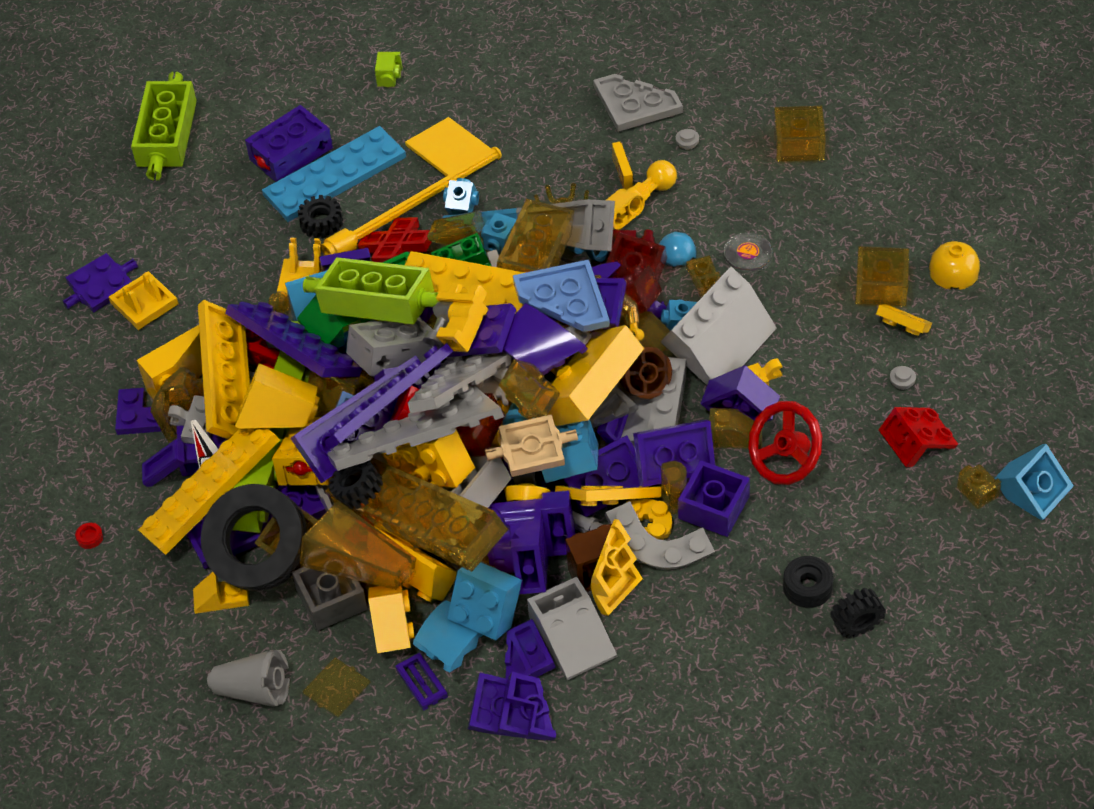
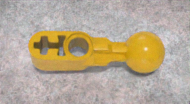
(630, 202)

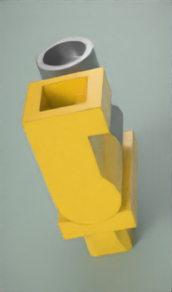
(457, 317)

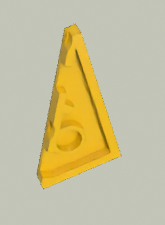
(609, 494)

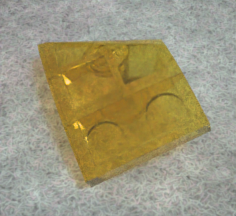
(176, 391)

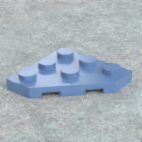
(565, 294)

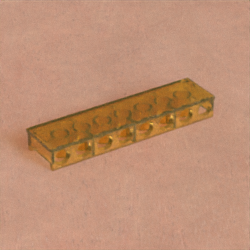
(431, 517)

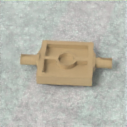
(531, 445)

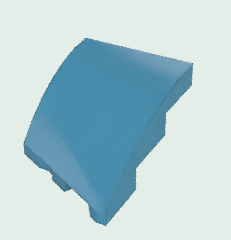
(445, 639)

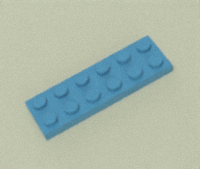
(335, 172)

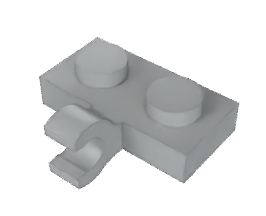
(182, 417)

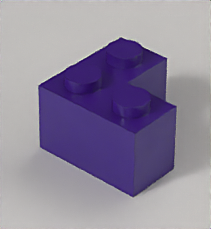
(740, 391)

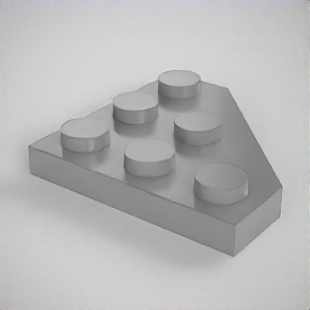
(635, 102)

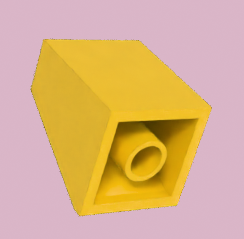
(277, 401)

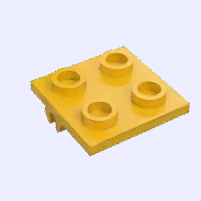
(294, 269)

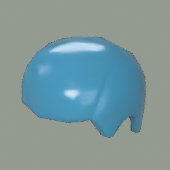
(679, 248)

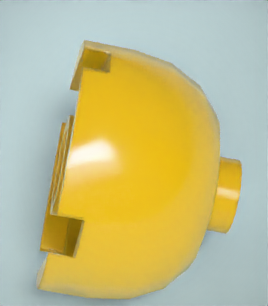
(954, 265)

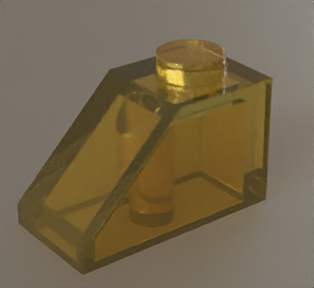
(731, 428)

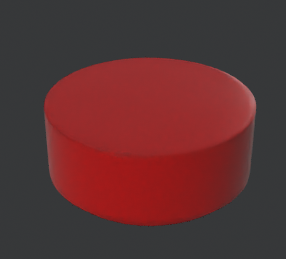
(89, 535)

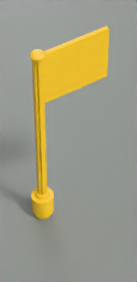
(448, 150)

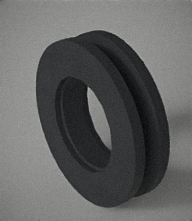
(220, 523)

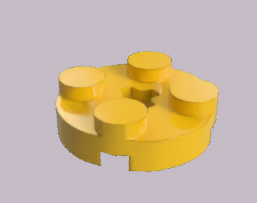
(655, 512)

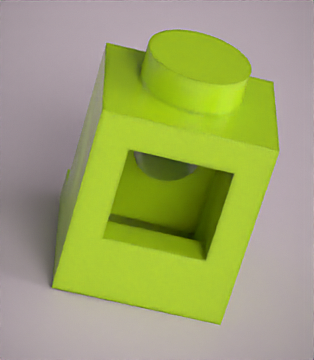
(388, 68)

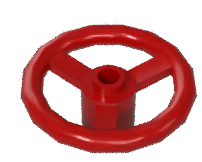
(786, 442)

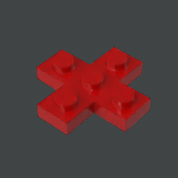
(399, 238)

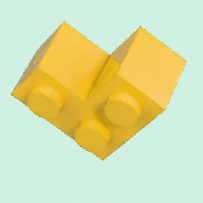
(389, 618)

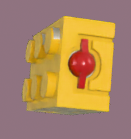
(290, 464)

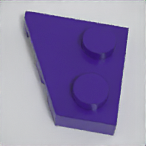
(527, 651)

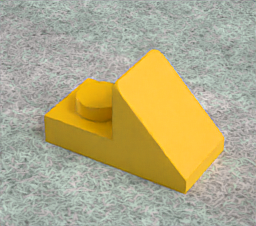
(216, 595)

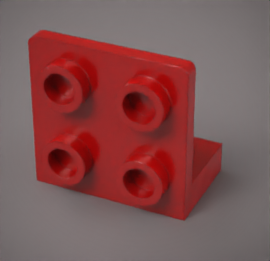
(913, 431)

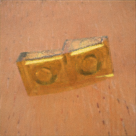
(702, 274)

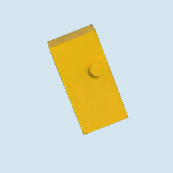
(593, 374)

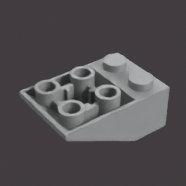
(571, 628)

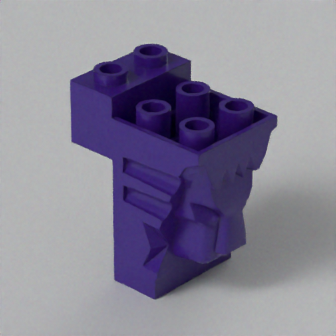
(534, 532)

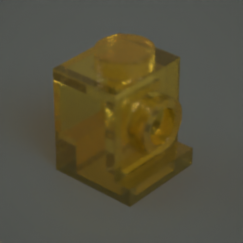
(978, 485)

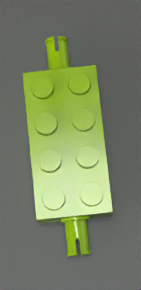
(164, 124)
(373, 290)

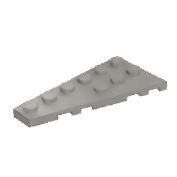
(454, 378)
(417, 428)

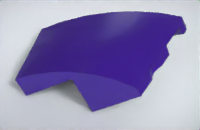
(540, 340)
(511, 707)

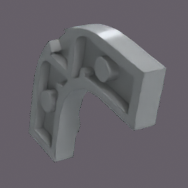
(657, 552)

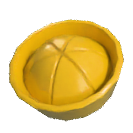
(524, 491)

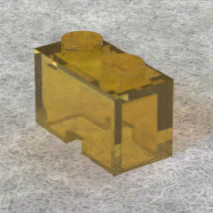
(527, 390)

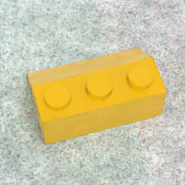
(431, 576)

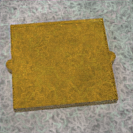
(336, 687)

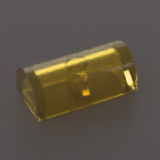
(673, 483)

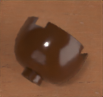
(648, 374)

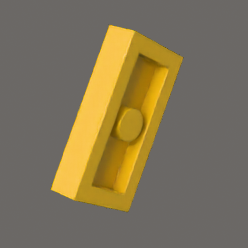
(913, 323)

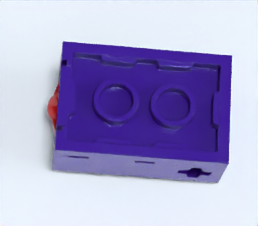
(289, 143)

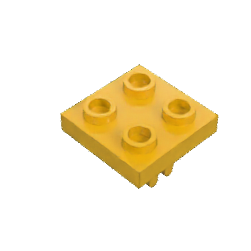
(143, 300)

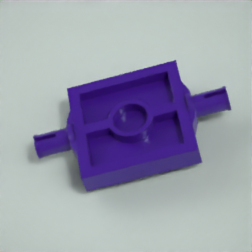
(97, 282)

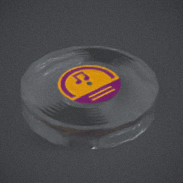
(748, 253)

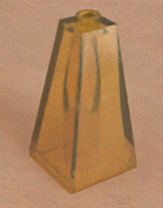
(355, 549)

